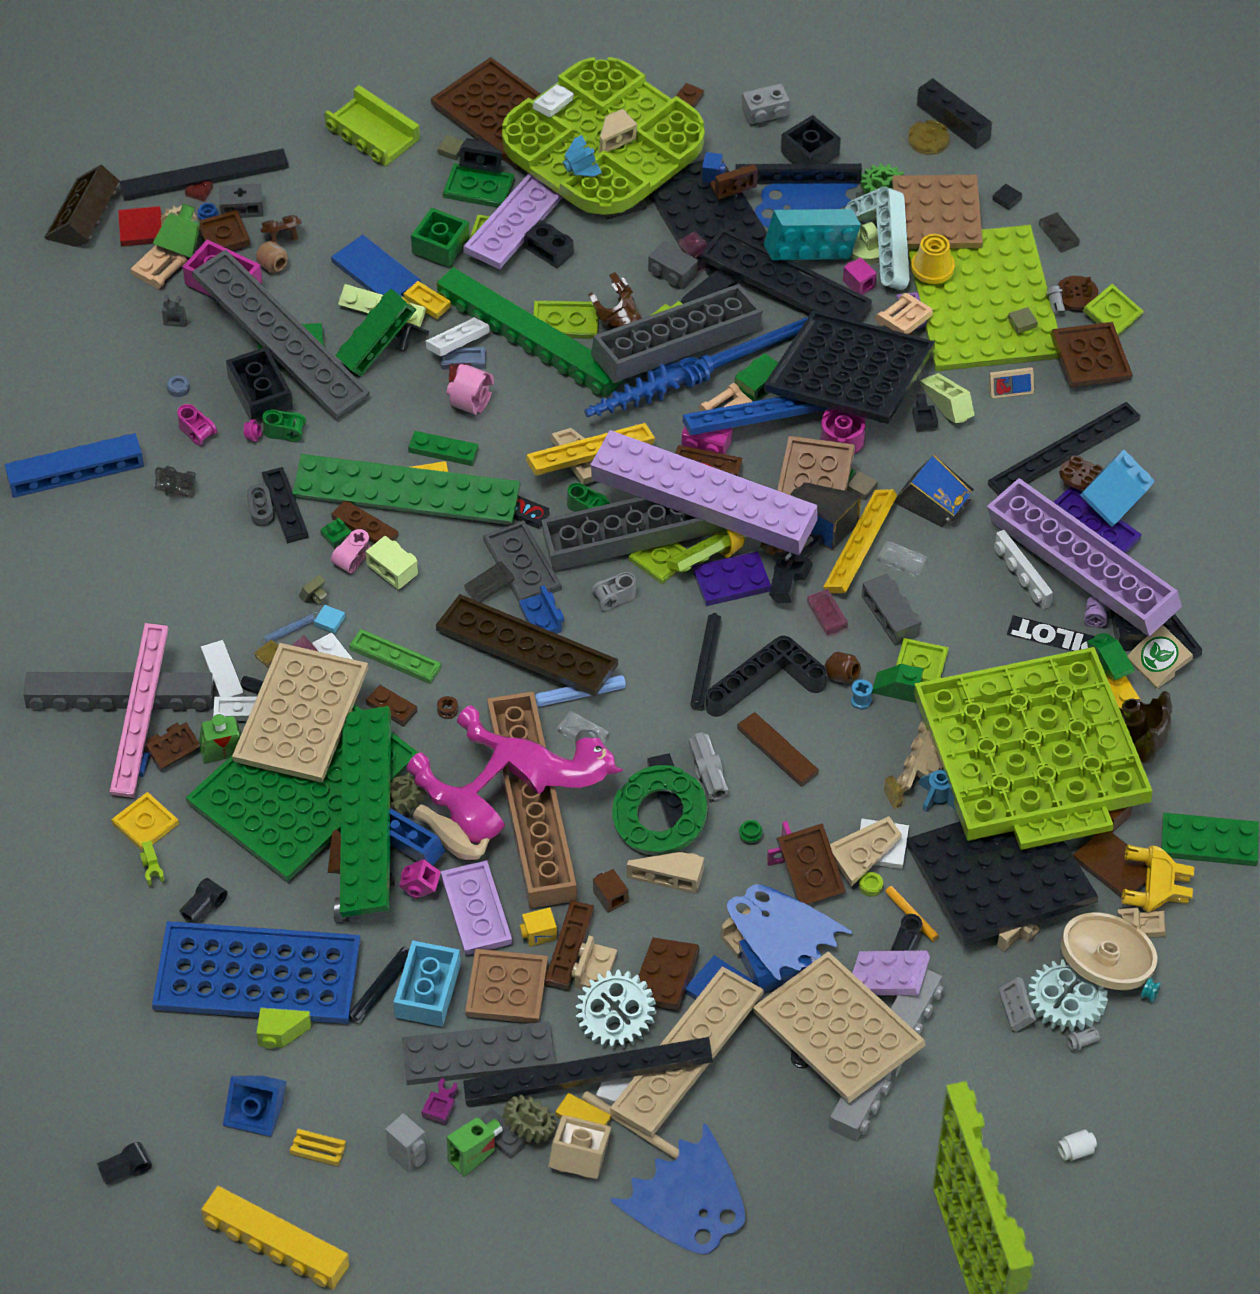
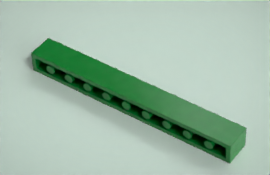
(525, 330)

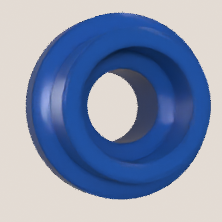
(207, 210)

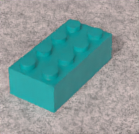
(812, 234)

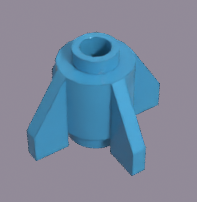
(580, 159)
(937, 788)

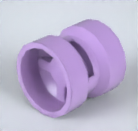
(1096, 613)

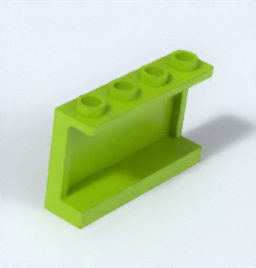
(373, 127)

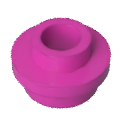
(252, 430)

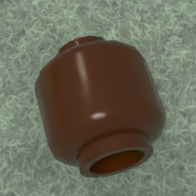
(842, 667)

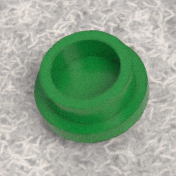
(750, 831)

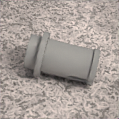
(1055, 299)
(1083, 1038)

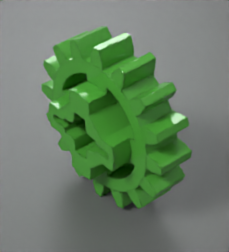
(878, 177)

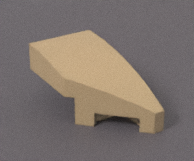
(1149, 922)
(1008, 938)

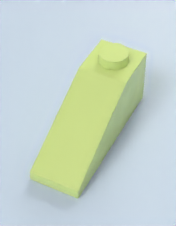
(949, 397)

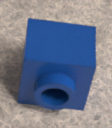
(712, 166)

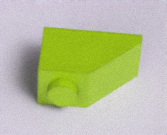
(281, 1026)

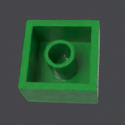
(440, 237)

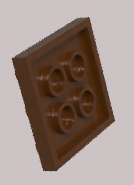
(1091, 354)

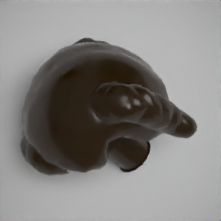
(1148, 724)

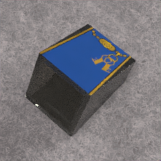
(935, 493)
(836, 511)

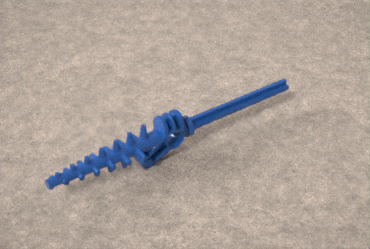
(688, 371)

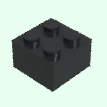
(810, 142)

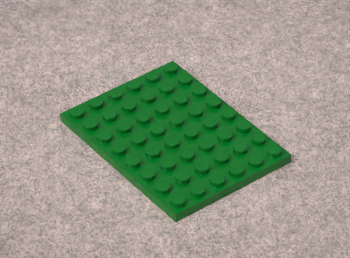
(278, 814)

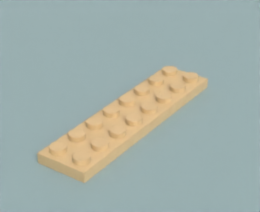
(713, 1015)

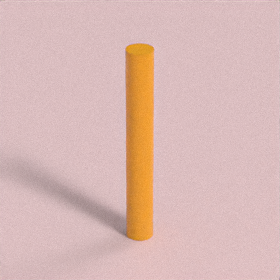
(908, 909)

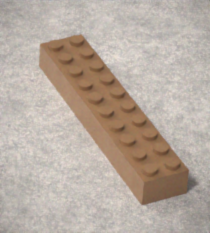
(533, 816)

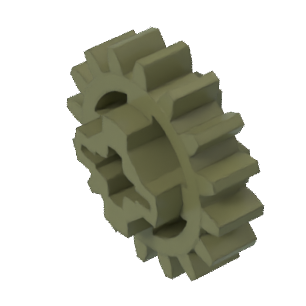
(405, 794)
(529, 1119)

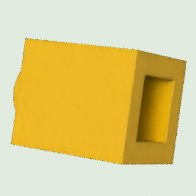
(538, 927)

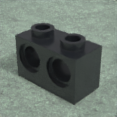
(549, 244)

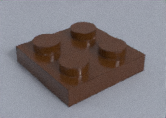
(225, 230)

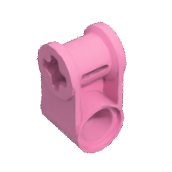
(352, 551)

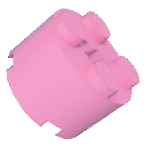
(470, 389)

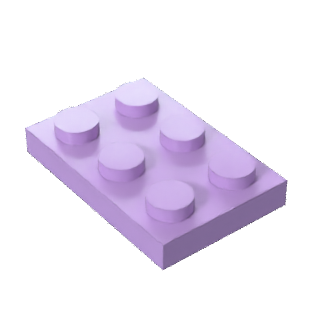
(892, 971)

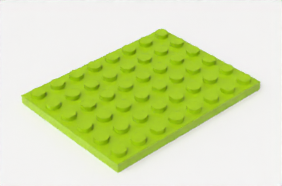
(974, 304)

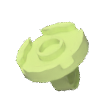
(867, 244)

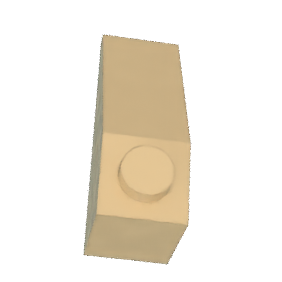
(672, 870)

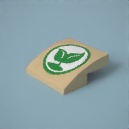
(1159, 656)

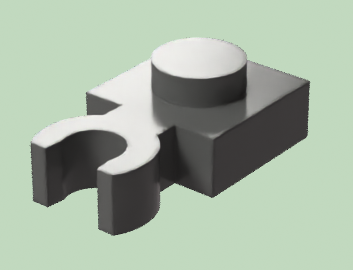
(173, 313)

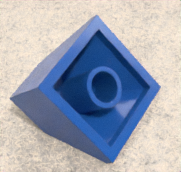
(254, 1103)

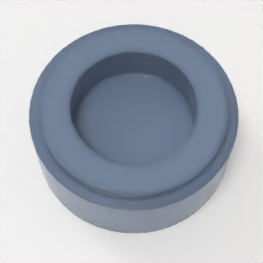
(178, 386)

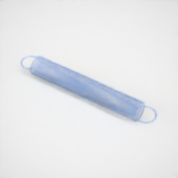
(283, 627)

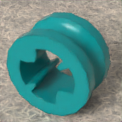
(1150, 990)

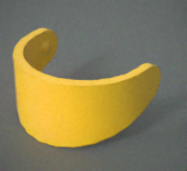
(737, 542)

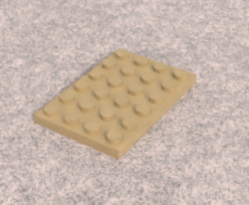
(300, 712)
(839, 1026)

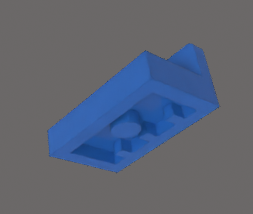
(542, 611)

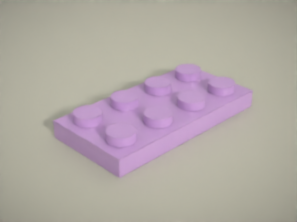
(476, 907)

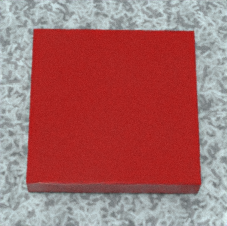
(139, 225)

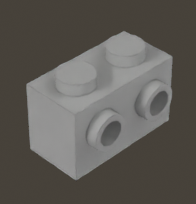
(770, 104)

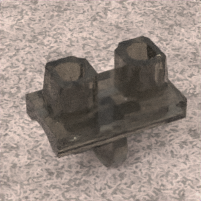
(175, 482)

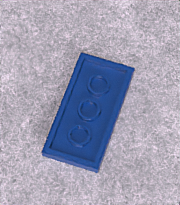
(373, 267)

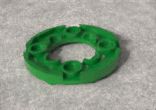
(650, 781)

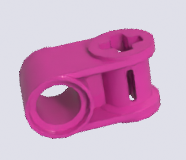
(195, 424)

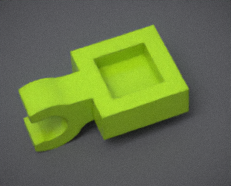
(149, 859)

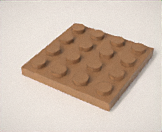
(941, 206)

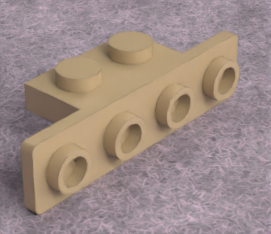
(922, 760)

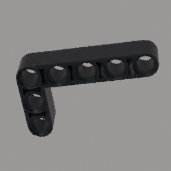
(762, 666)

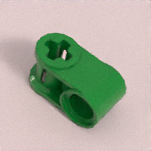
(282, 425)
(582, 497)

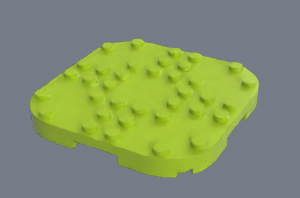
(665, 142)

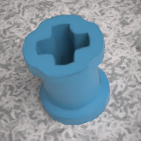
(861, 694)

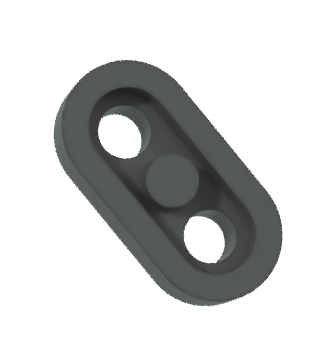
(260, 508)

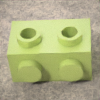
(392, 562)

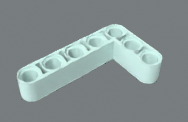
(889, 210)

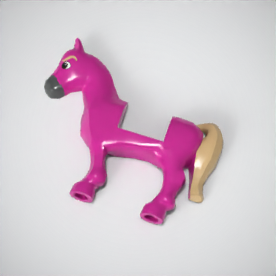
(471, 815)

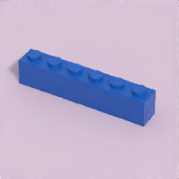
(74, 465)

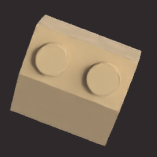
(579, 1147)

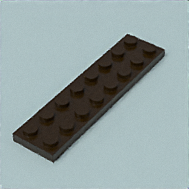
(527, 645)

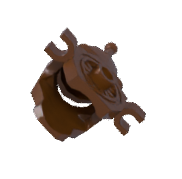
(624, 312)

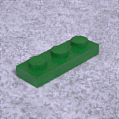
(443, 448)

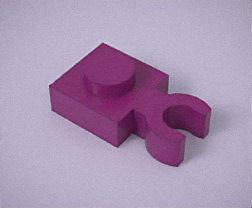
(440, 1104)

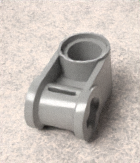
(615, 590)

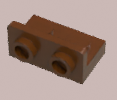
(735, 181)
(172, 745)

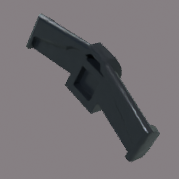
(792, 568)

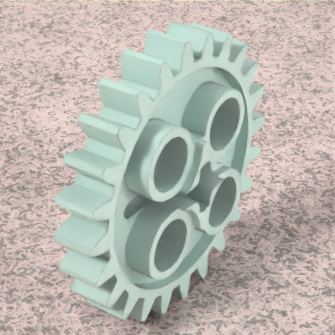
(1051, 983)
(598, 1023)

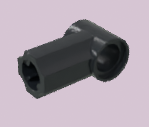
(207, 896)
(907, 939)
(132, 1161)

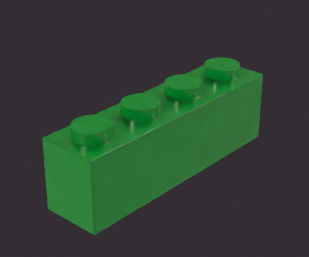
(375, 332)

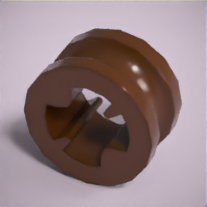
(447, 713)

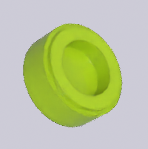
(871, 884)

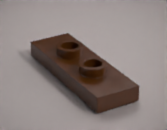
(359, 519)

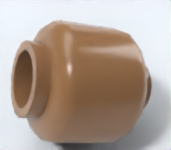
(272, 257)

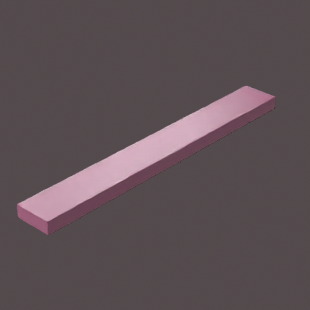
(139, 710)

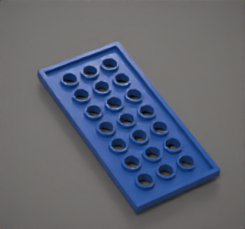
(250, 939)

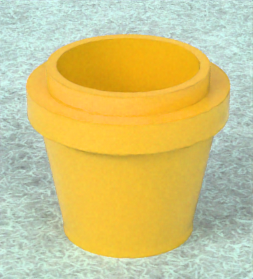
(933, 260)

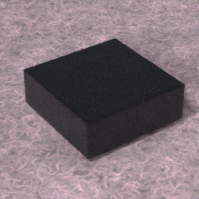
(1007, 196)

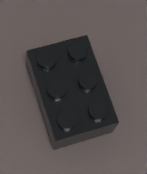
(259, 383)

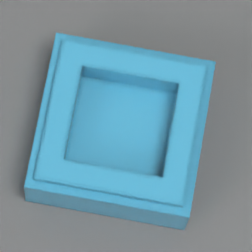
(329, 619)

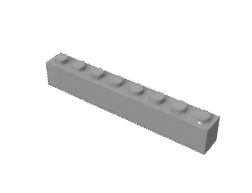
(852, 1117)

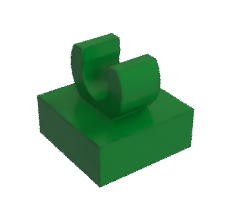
(335, 532)

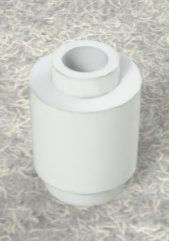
(1076, 1145)

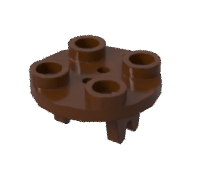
(288, 223)
(1077, 292)
(1078, 472)

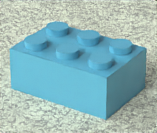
(427, 983)

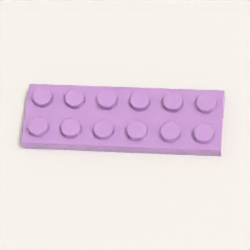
(512, 219)

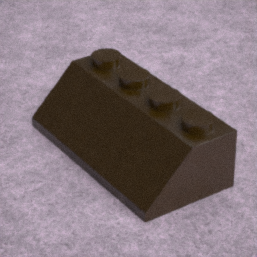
(83, 207)

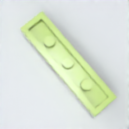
(365, 301)

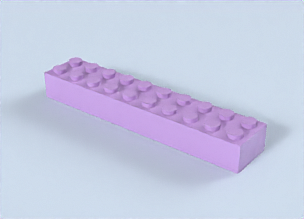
(704, 492)
(1084, 557)

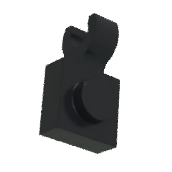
(924, 415)

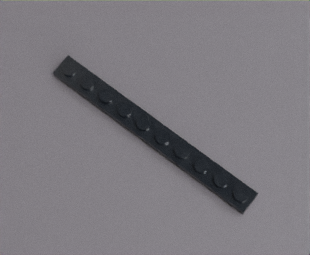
(588, 1071)

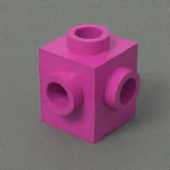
(419, 879)

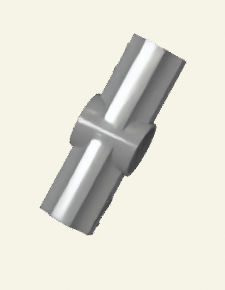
(708, 766)

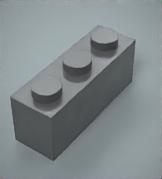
(891, 609)

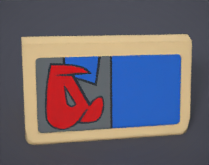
(1011, 383)

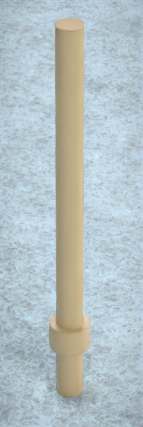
(655, 1140)

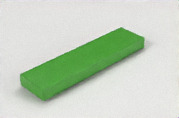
(395, 656)

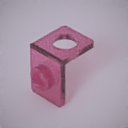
(693, 245)

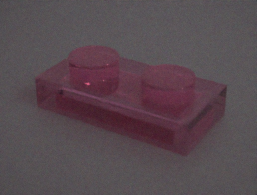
(827, 612)

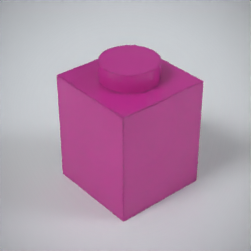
(859, 276)

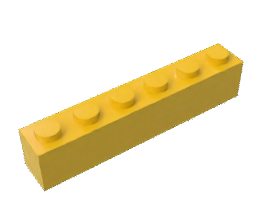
(275, 1238)

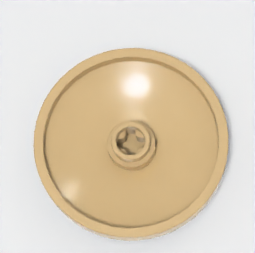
(1108, 951)

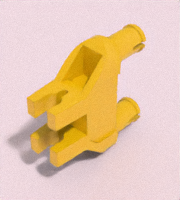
(1160, 879)

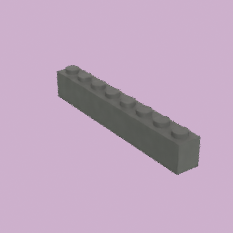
(113, 690)

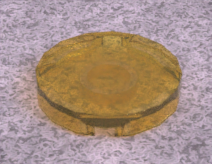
(928, 137)

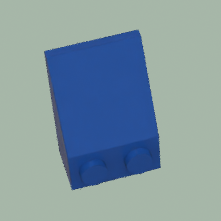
(761, 975)

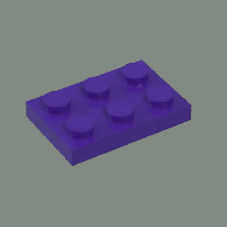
(731, 578)

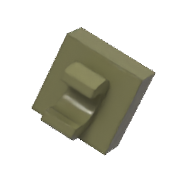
(314, 590)

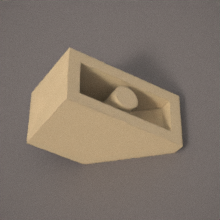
(617, 131)

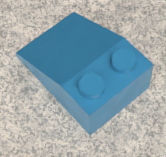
(1117, 487)

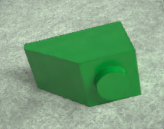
(1111, 655)
(898, 682)

